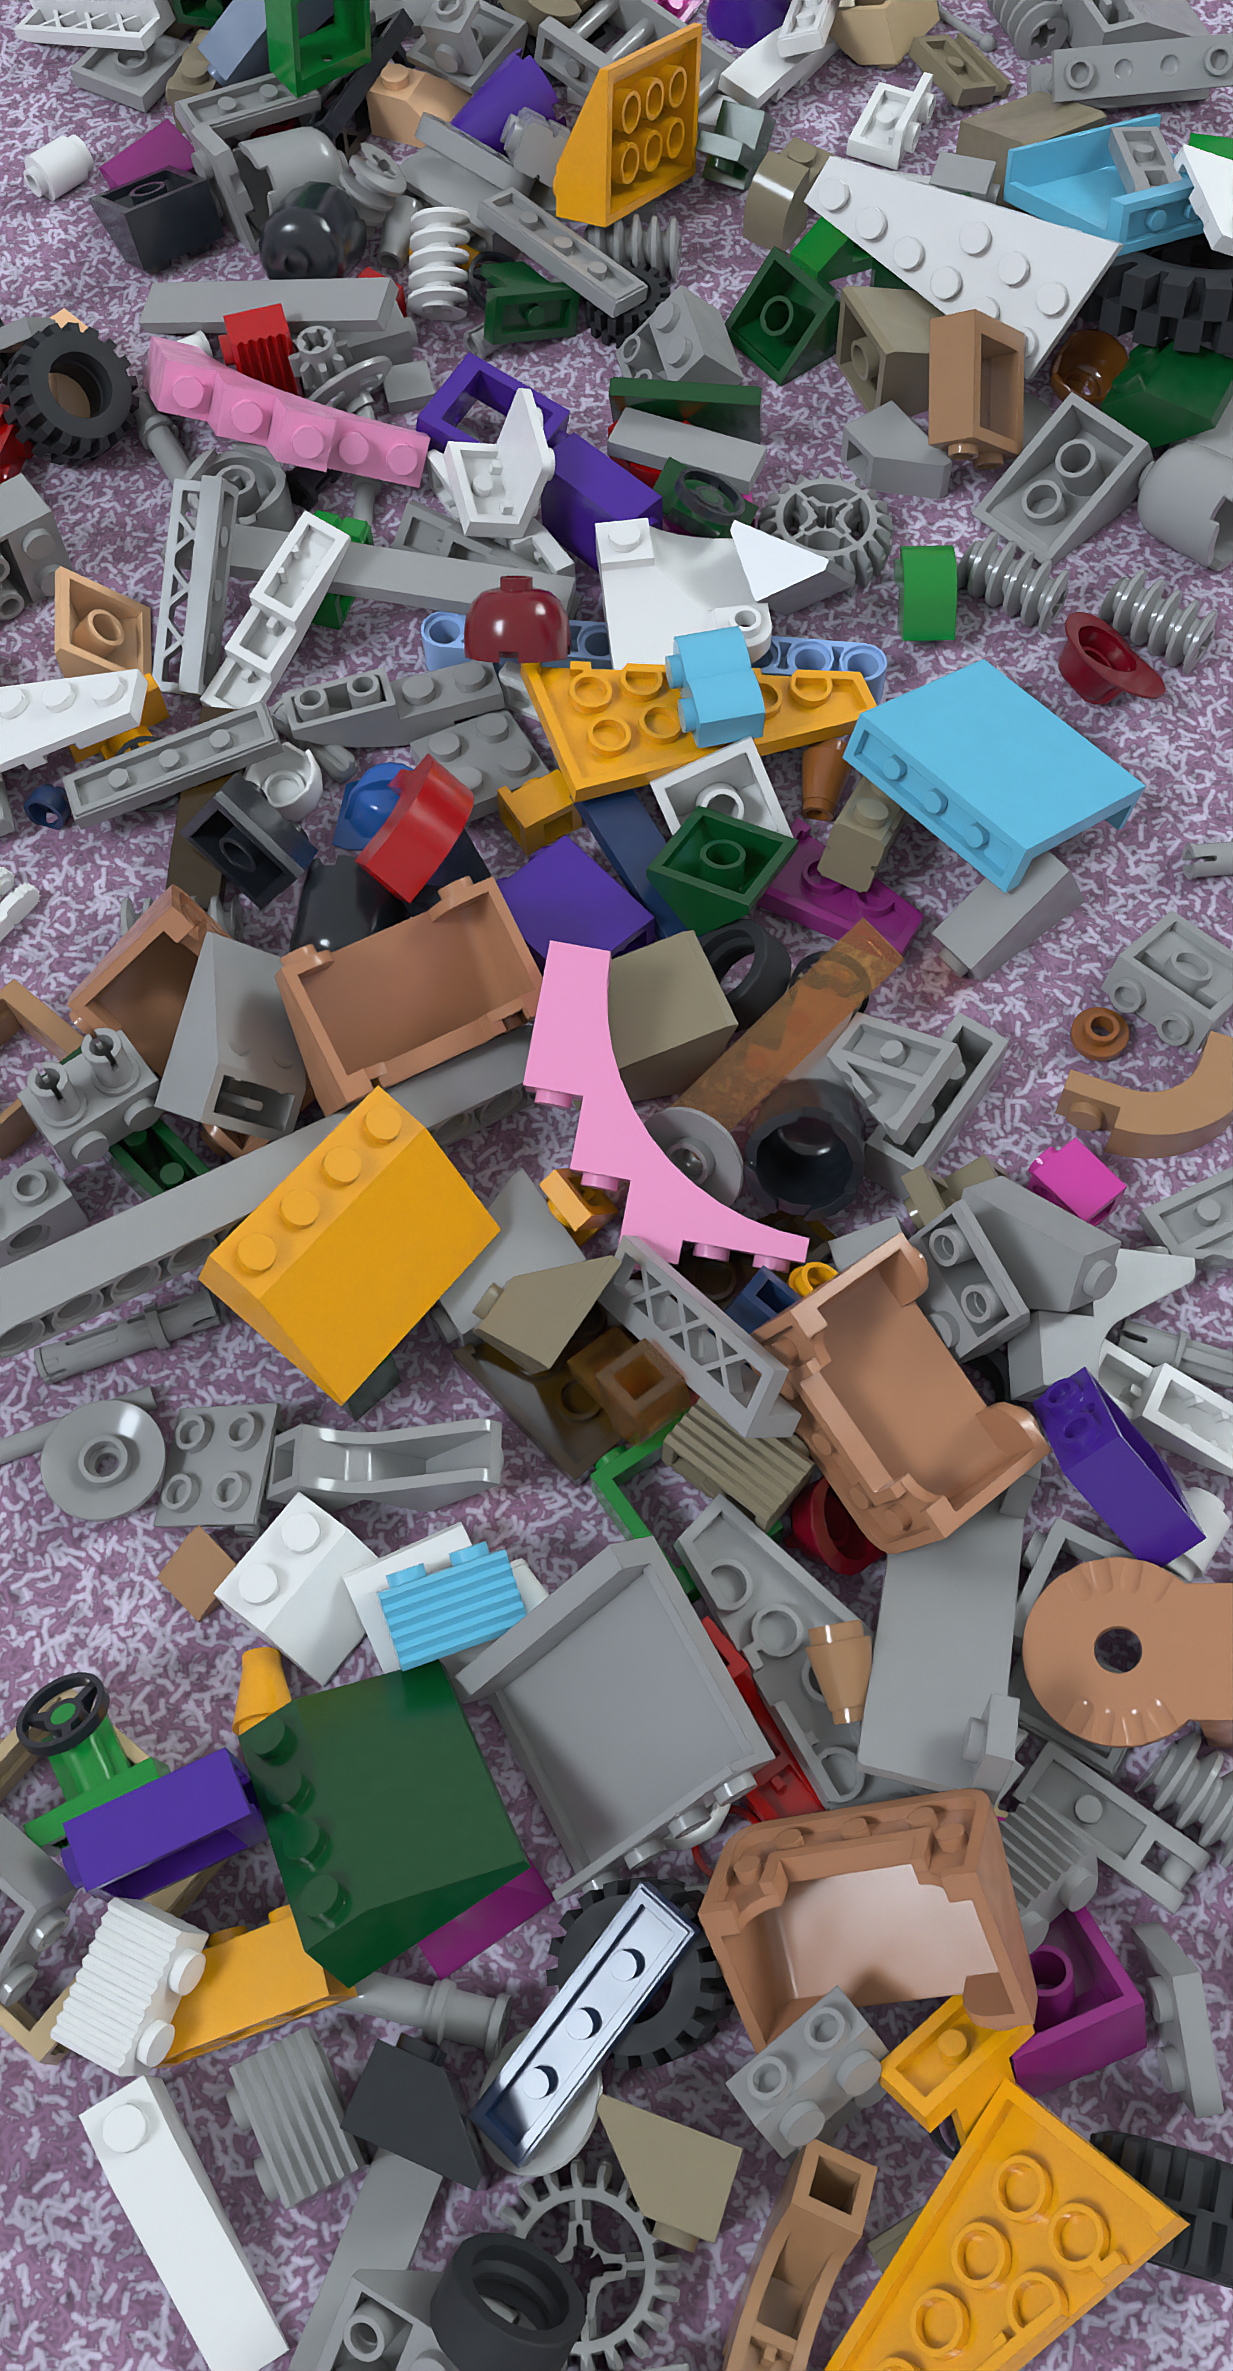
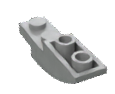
(382, 713)

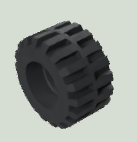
(97, 372)
(698, 1986)
(1193, 2187)

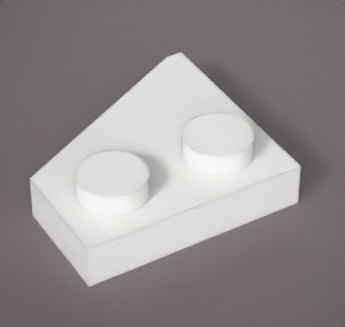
(1211, 194)

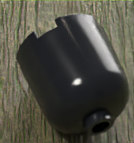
(312, 235)
(342, 906)
(806, 1149)

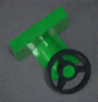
(82, 1755)

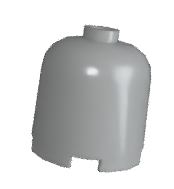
(283, 162)
(1190, 503)

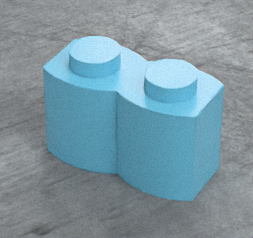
(716, 687)

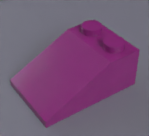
(1084, 2007)

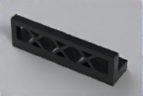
(349, 91)

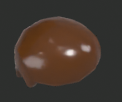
(1087, 360)

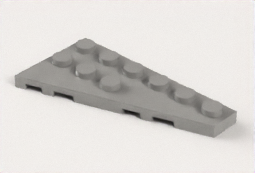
(765, 1613)

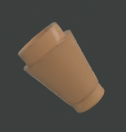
(842, 1667)

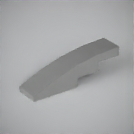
(439, 535)

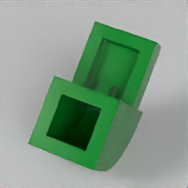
(926, 592)

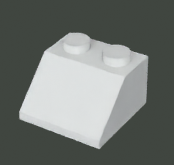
(295, 1591)

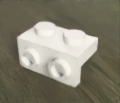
(892, 123)

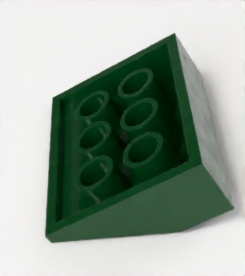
(379, 1815)

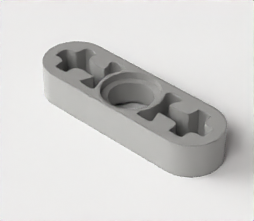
(472, 154)

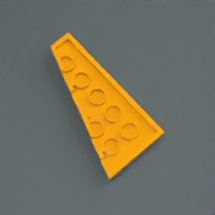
(626, 730)
(1007, 2248)

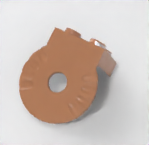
(1182, 1665)

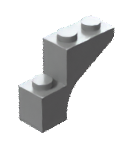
(1065, 1342)
(397, 1467)

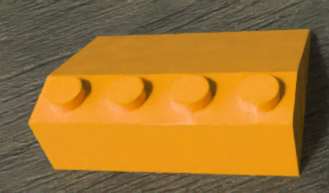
(633, 132)
(352, 1246)

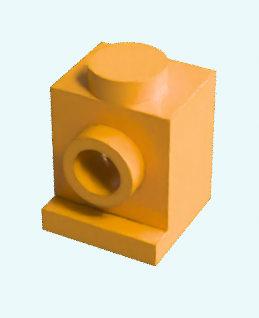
(538, 811)

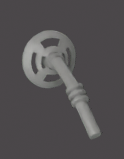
(354, 396)

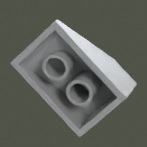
(1066, 482)

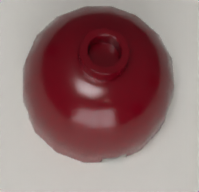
(516, 624)

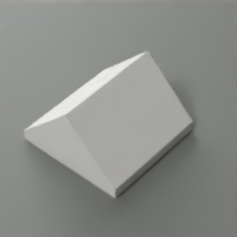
(723, 781)

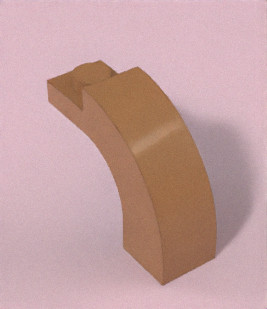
(1159, 1121)
(798, 2260)

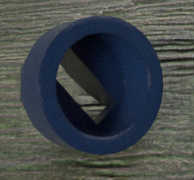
(48, 800)

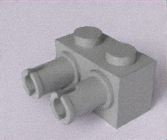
(92, 1098)

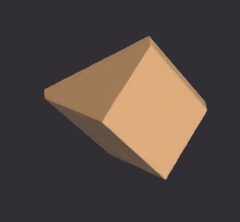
(98, 628)

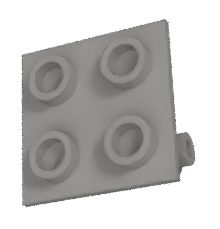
(220, 1468)

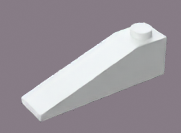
(183, 2225)

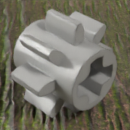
(318, 356)

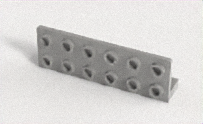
(944, 1655)

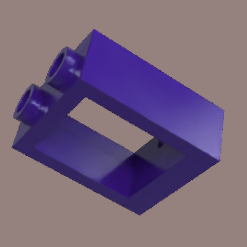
(483, 382)
(1117, 1469)
(165, 1830)

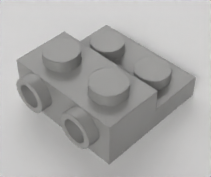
(1175, 981)
(812, 2076)

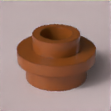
(1095, 1046)

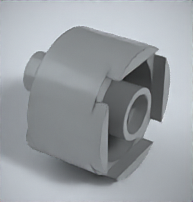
(261, 481)

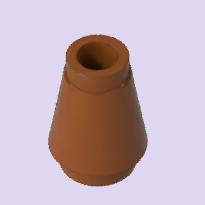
(823, 778)

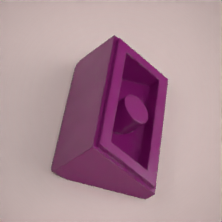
(154, 150)

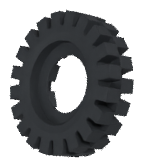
(1166, 298)

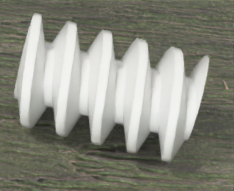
(435, 262)

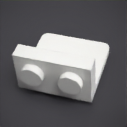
(502, 482)

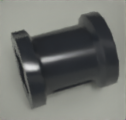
(307, 484)

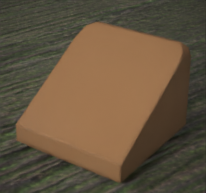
(196, 1573)

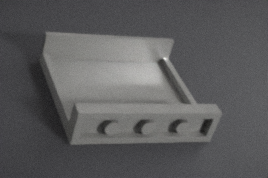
(619, 1713)

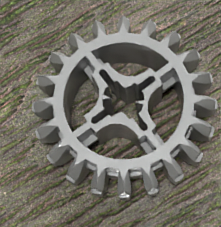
(826, 516)
(634, 2264)

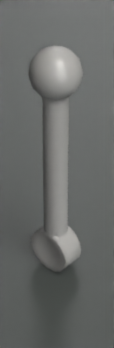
(986, 42)

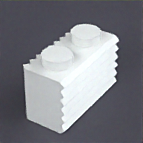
(131, 1987)

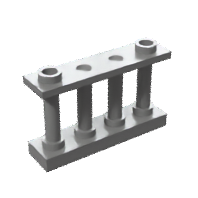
(577, 62)
(1136, 72)

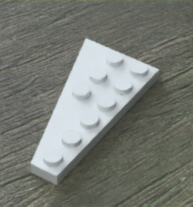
(967, 251)
(66, 712)

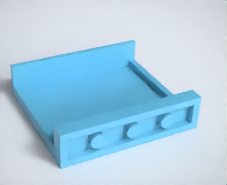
(1079, 187)
(989, 770)

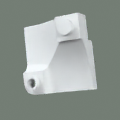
(672, 587)

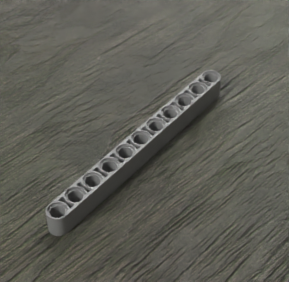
(187, 1223)

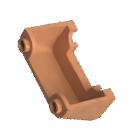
(145, 988)
(409, 994)
(891, 1405)
(872, 1900)

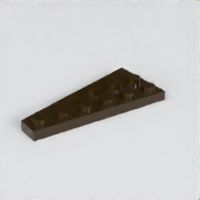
(558, 1409)

